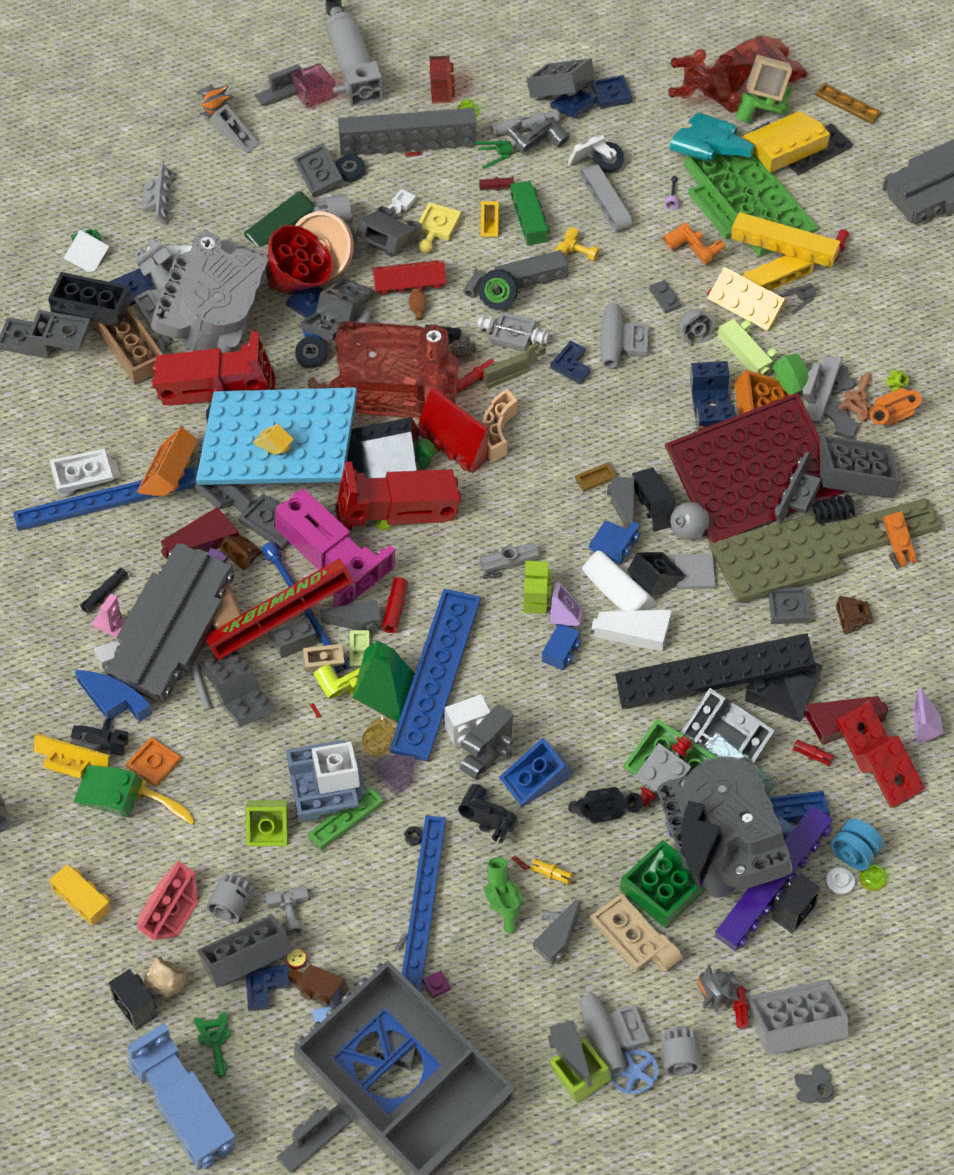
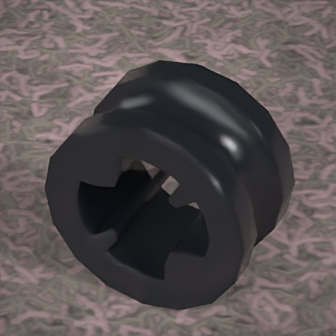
(410, 831)

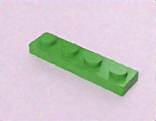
(344, 820)

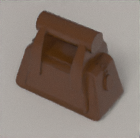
(240, 550)
(850, 614)

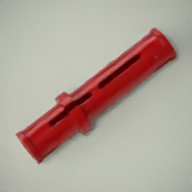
(472, 377)

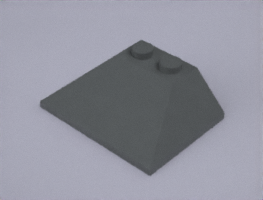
(731, 722)

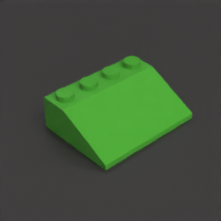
(664, 735)

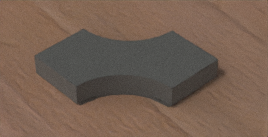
(844, 425)

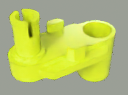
(332, 684)

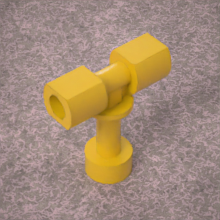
(570, 245)

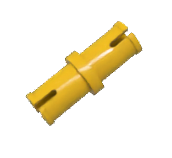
(551, 871)

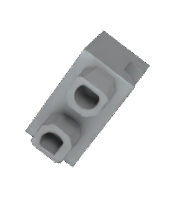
(154, 256)

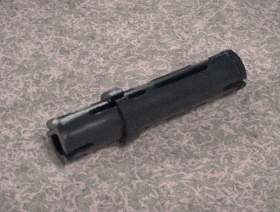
(97, 596)

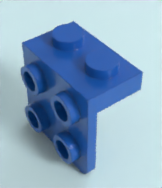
(615, 540)

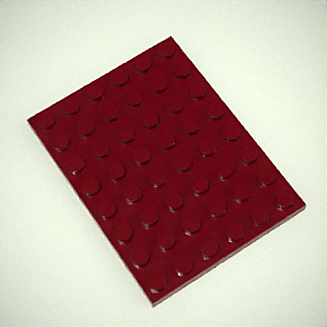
(746, 465)

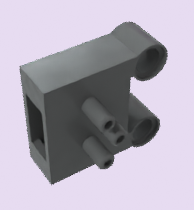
(387, 232)
(487, 742)

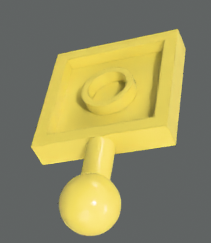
(439, 223)

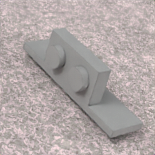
(158, 195)
(820, 385)

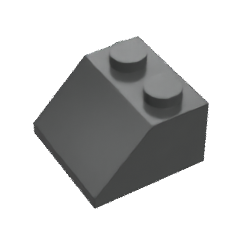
(293, 635)

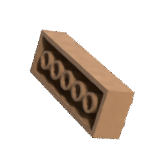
(131, 346)

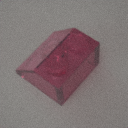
(313, 85)

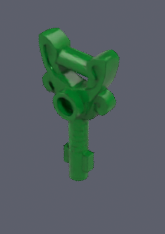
(214, 1039)

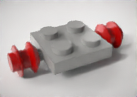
(663, 767)

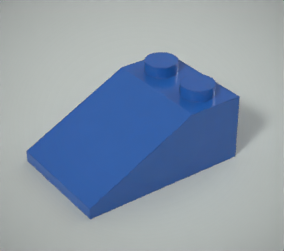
(536, 773)

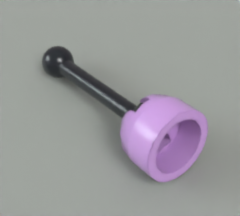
(672, 199)

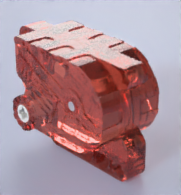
(394, 366)

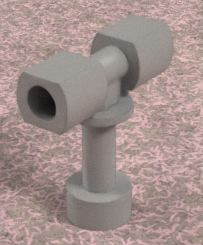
(288, 902)

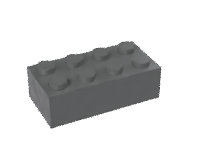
(245, 951)

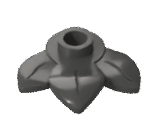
(842, 380)
(812, 1084)

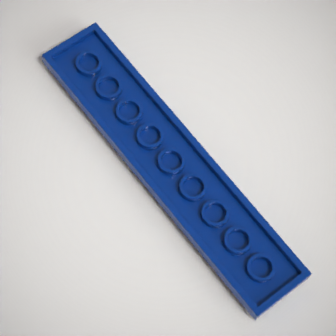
(435, 675)

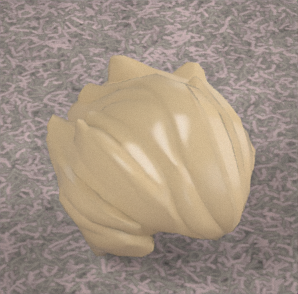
(164, 978)

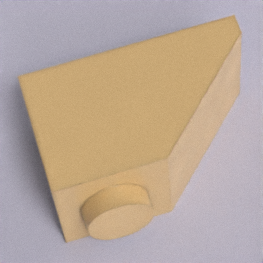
(322, 655)

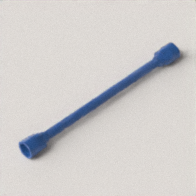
(274, 555)

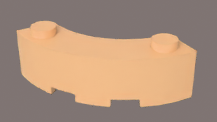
(500, 411)

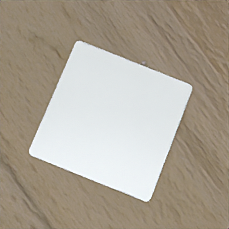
(86, 252)

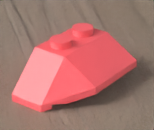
(169, 904)

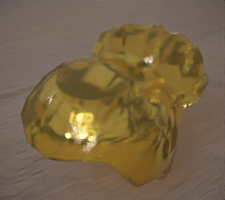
(378, 736)

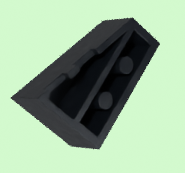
(655, 497)

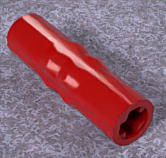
(395, 605)

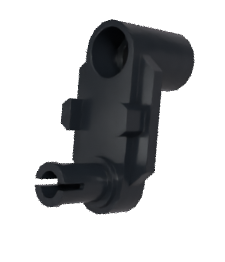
(605, 804)
(487, 814)

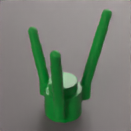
(502, 147)

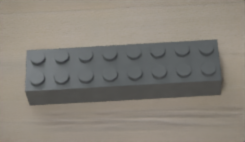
(407, 131)

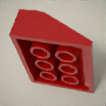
(454, 432)

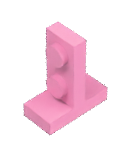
(110, 617)

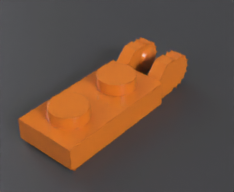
(899, 537)

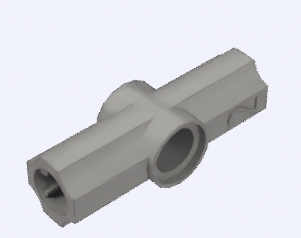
(518, 555)

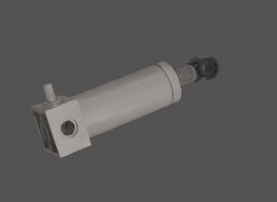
(360, 75)

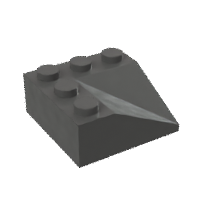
(560, 78)

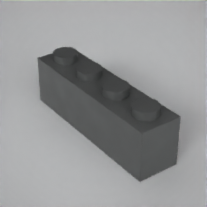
(537, 269)

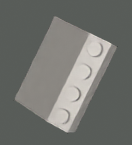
(798, 1017)

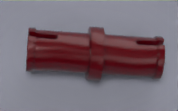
(495, 183)

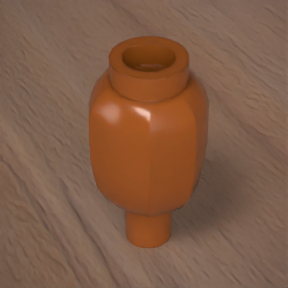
(418, 303)

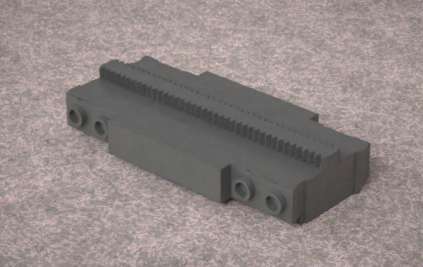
(924, 185)
(170, 622)

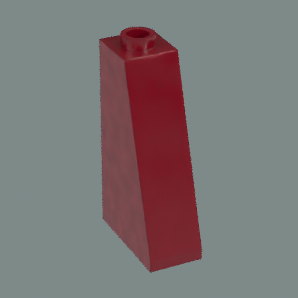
(202, 533)
(823, 715)

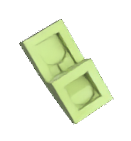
(358, 642)

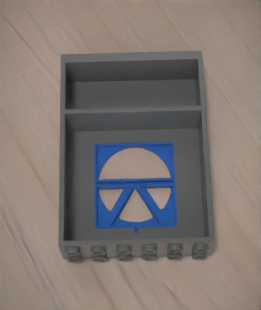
(457, 1084)

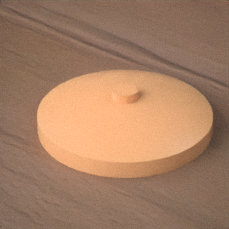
(334, 235)

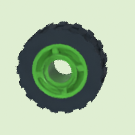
(503, 279)

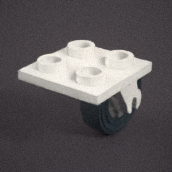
(605, 154)

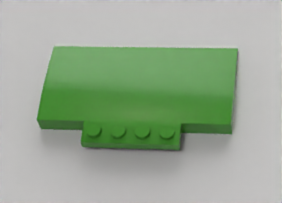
(745, 186)

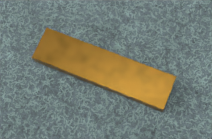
(848, 103)

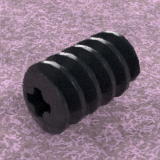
(834, 507)

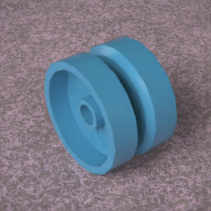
(857, 844)

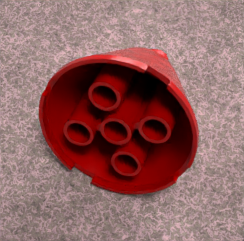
(296, 260)

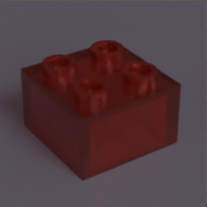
(441, 79)

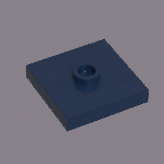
(611, 91)
(574, 105)
(136, 281)
(305, 301)

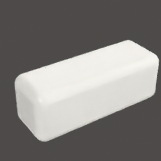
(617, 584)

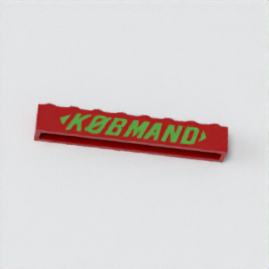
(279, 609)

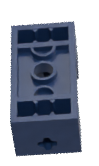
(710, 385)

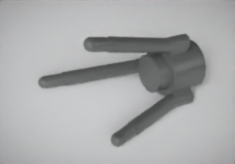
(804, 292)

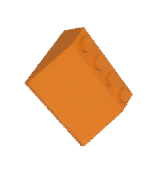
(756, 390)

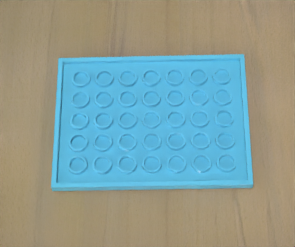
(314, 418)

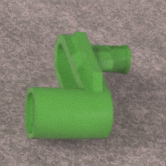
(751, 102)
(502, 893)

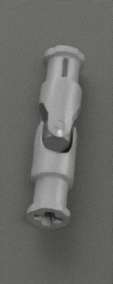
(525, 122)

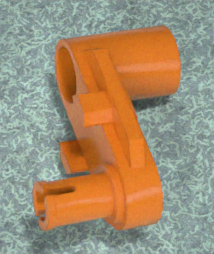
(685, 234)
(895, 406)

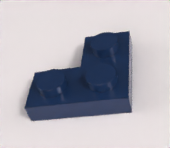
(568, 365)
(262, 980)

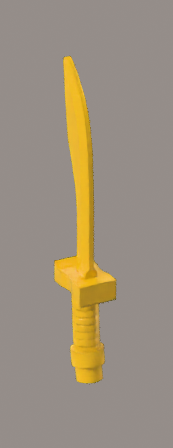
(172, 805)

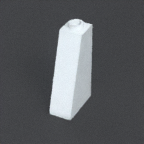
(636, 628)

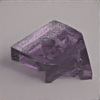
(395, 771)

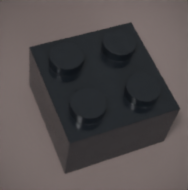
(795, 902)
(133, 998)

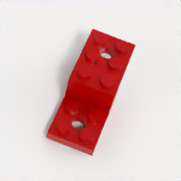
(880, 754)

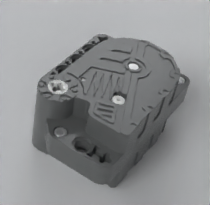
(736, 800)

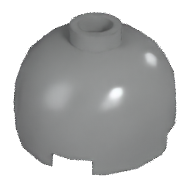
(699, 323)
(689, 521)

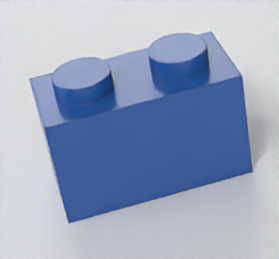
(561, 646)

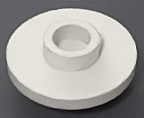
(840, 881)

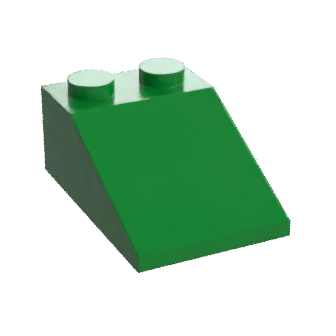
(108, 790)

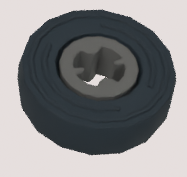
(350, 161)
(311, 343)

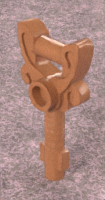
(856, 400)

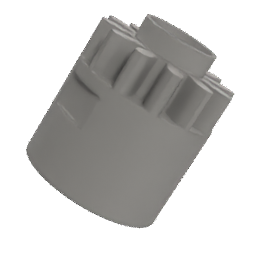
(336, 205)
(230, 897)
(681, 1051)

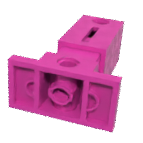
(325, 539)

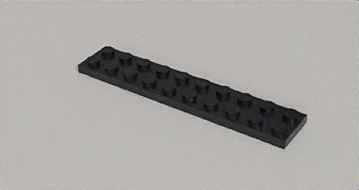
(715, 671)

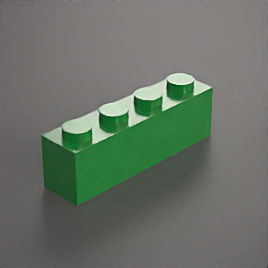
(529, 212)

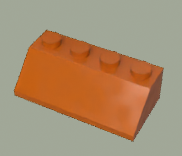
(169, 464)

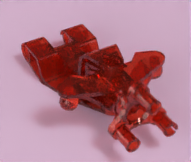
(730, 70)

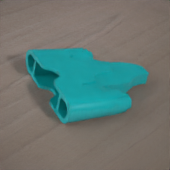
(708, 137)

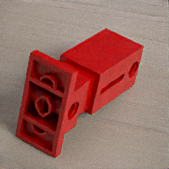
(197, 374)
(398, 497)

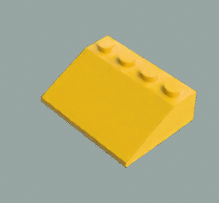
(788, 140)

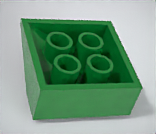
(661, 884)

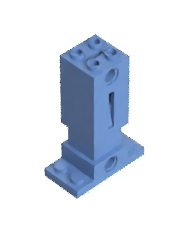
(180, 1098)

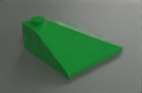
(383, 681)

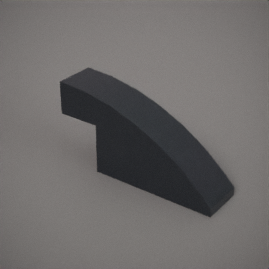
(699, 841)

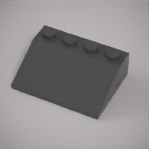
(858, 466)

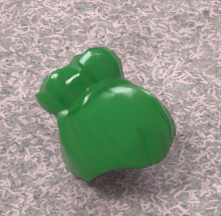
(426, 451)

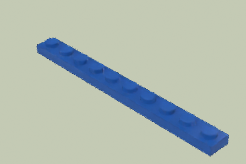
(91, 502)
(423, 900)

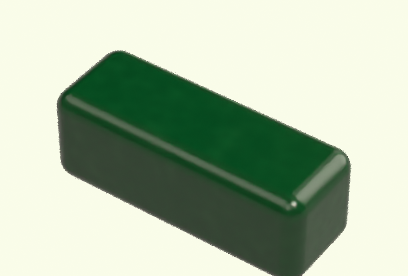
(285, 214)

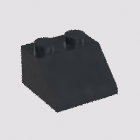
(654, 572)

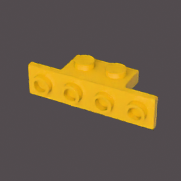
(68, 757)

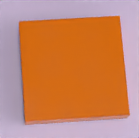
(153, 761)

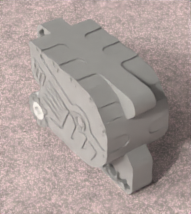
(210, 293)

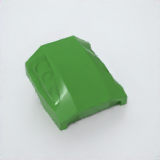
(791, 373)

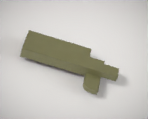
(512, 367)

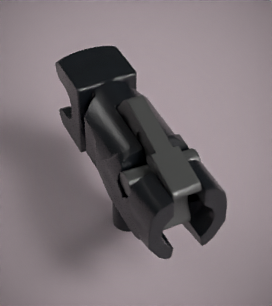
(100, 738)

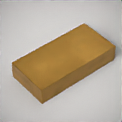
(595, 477)

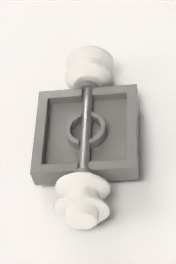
(512, 331)

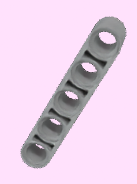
(606, 198)

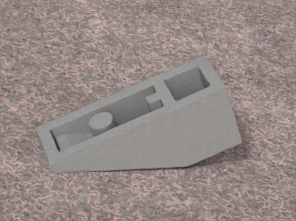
(233, 129)

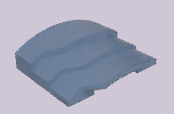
(305, 787)

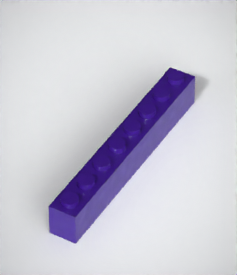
(759, 899)

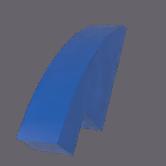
(112, 695)

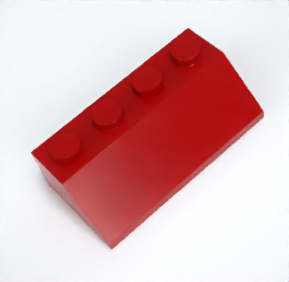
(408, 276)

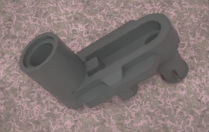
(549, 129)

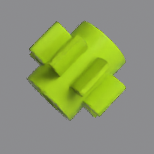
(897, 379)

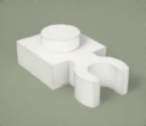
(402, 201)

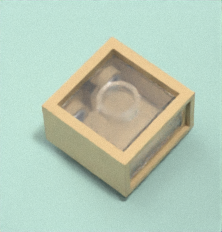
(769, 77)

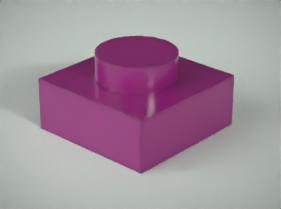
(436, 984)

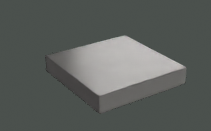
(697, 571)

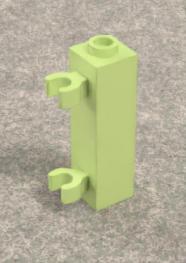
(745, 348)

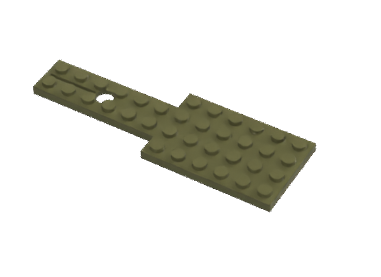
(805, 551)

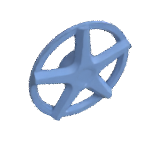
(635, 1072)

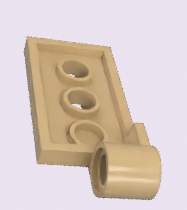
(641, 950)

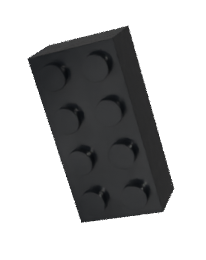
(90, 299)

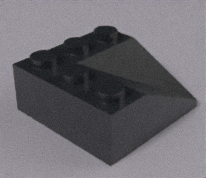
(785, 693)

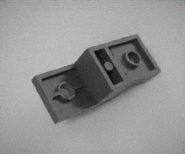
(335, 306)
(44, 333)
(237, 688)

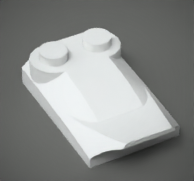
(83, 471)

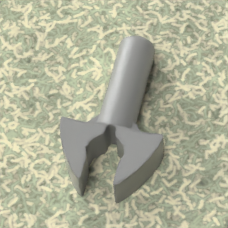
(161, 341)

